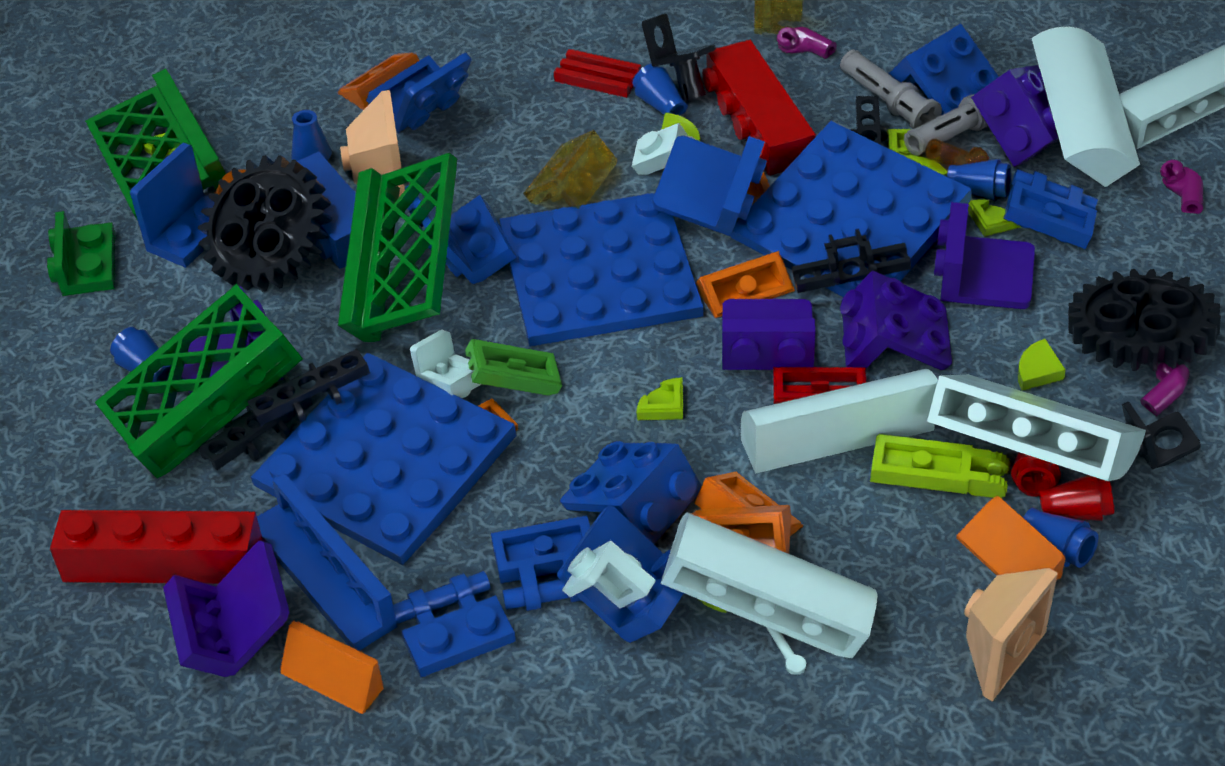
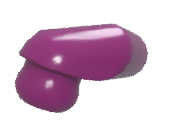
(805, 40)
(1185, 184)
(1168, 389)

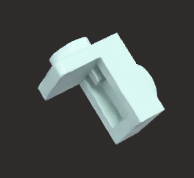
(654, 149)
(439, 365)
(611, 572)

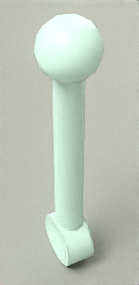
(794, 663)

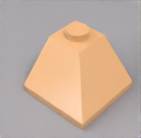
(373, 140)
(1007, 624)

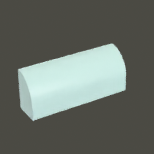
(1175, 98)
(1085, 103)
(838, 420)
(1035, 426)
(770, 587)

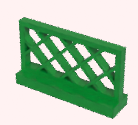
(179, 122)
(375, 245)
(213, 399)

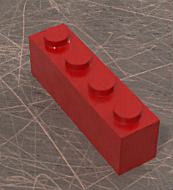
(757, 103)
(151, 544)

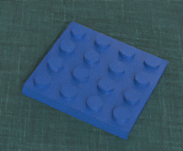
(845, 186)
(599, 269)
(388, 457)

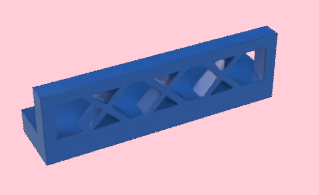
(326, 568)

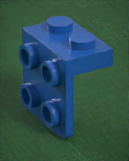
(424, 89)
(709, 183)
(641, 480)

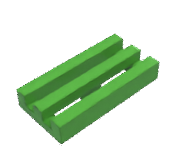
(513, 367)

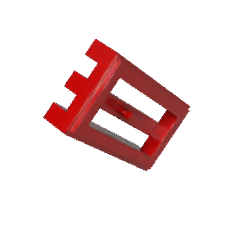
(597, 73)
(817, 376)

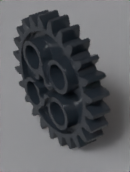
(257, 215)
(1170, 329)

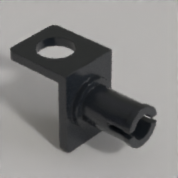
(683, 61)
(1154, 455)

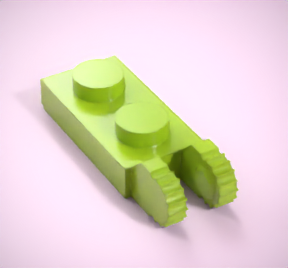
(939, 466)

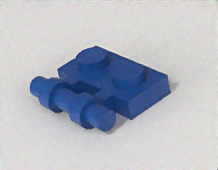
(1051, 208)
(533, 553)
(455, 635)

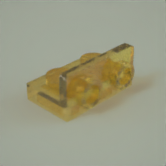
(573, 172)

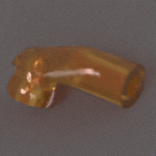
(952, 155)

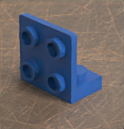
(947, 68)
(170, 207)
(475, 240)
(644, 614)

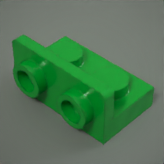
(81, 256)

